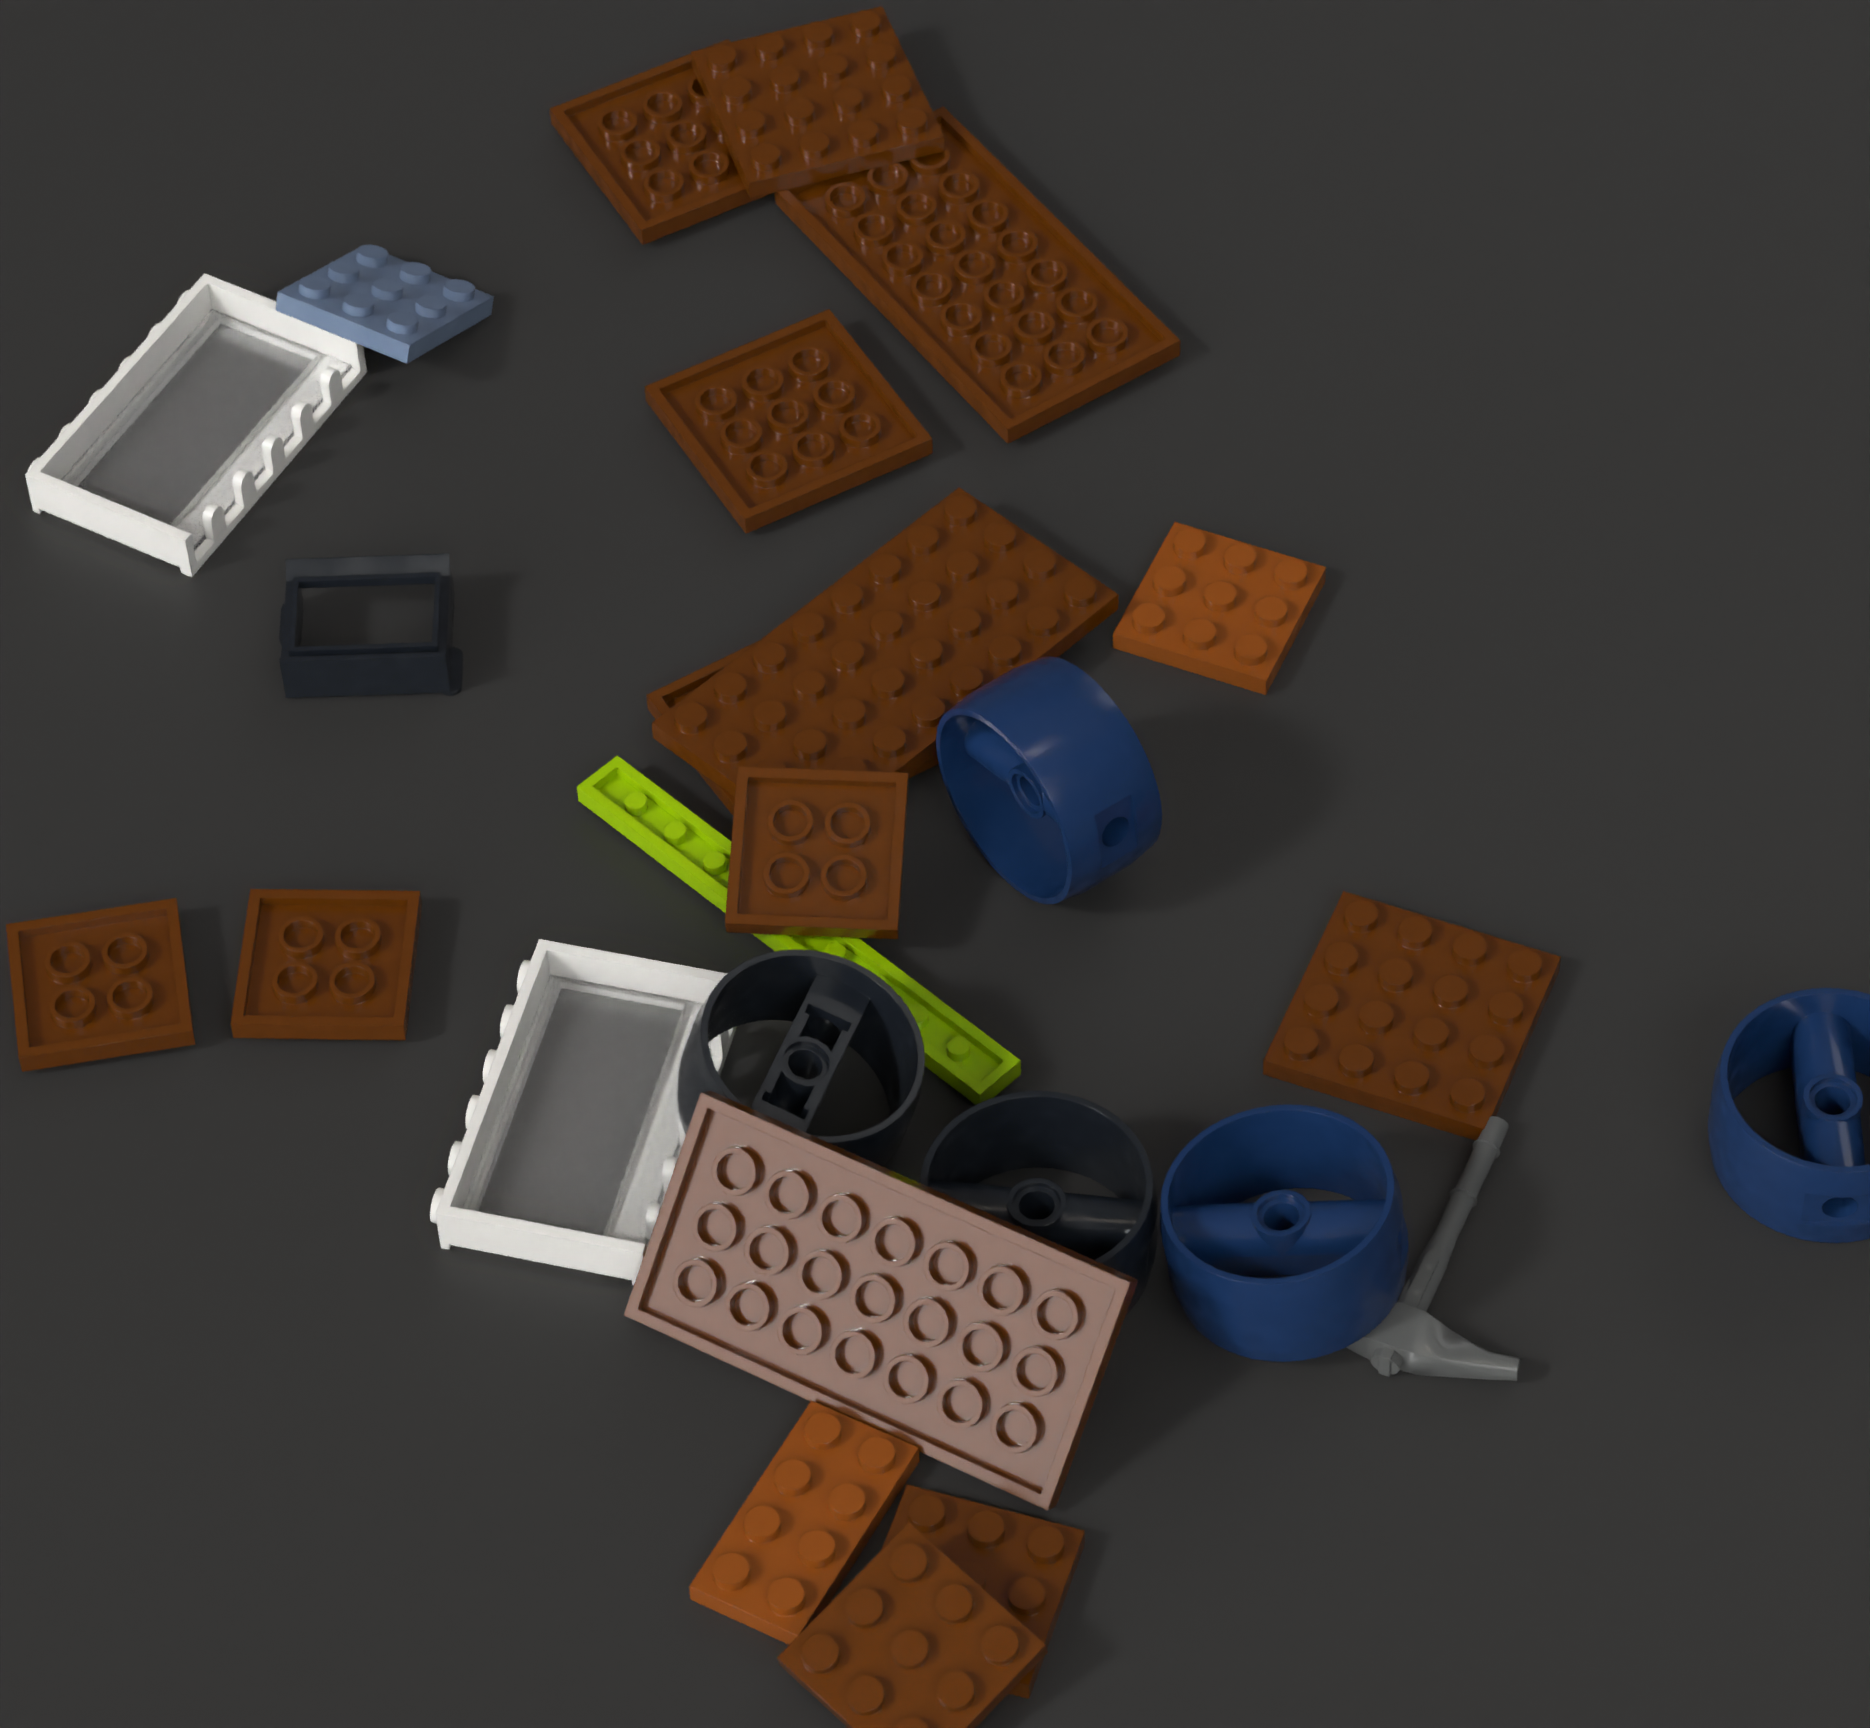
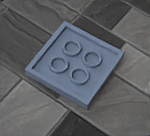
(385, 303)

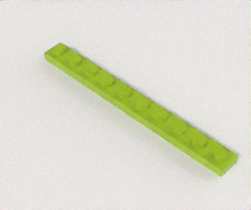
(701, 859)

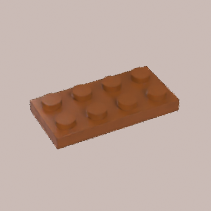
(804, 1523)

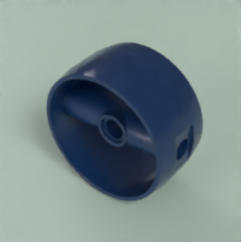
(1049, 779)
(1823, 1041)
(1342, 1252)

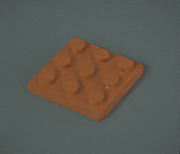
(1219, 608)

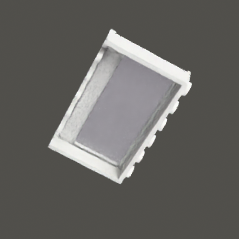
(195, 424)
(577, 1112)

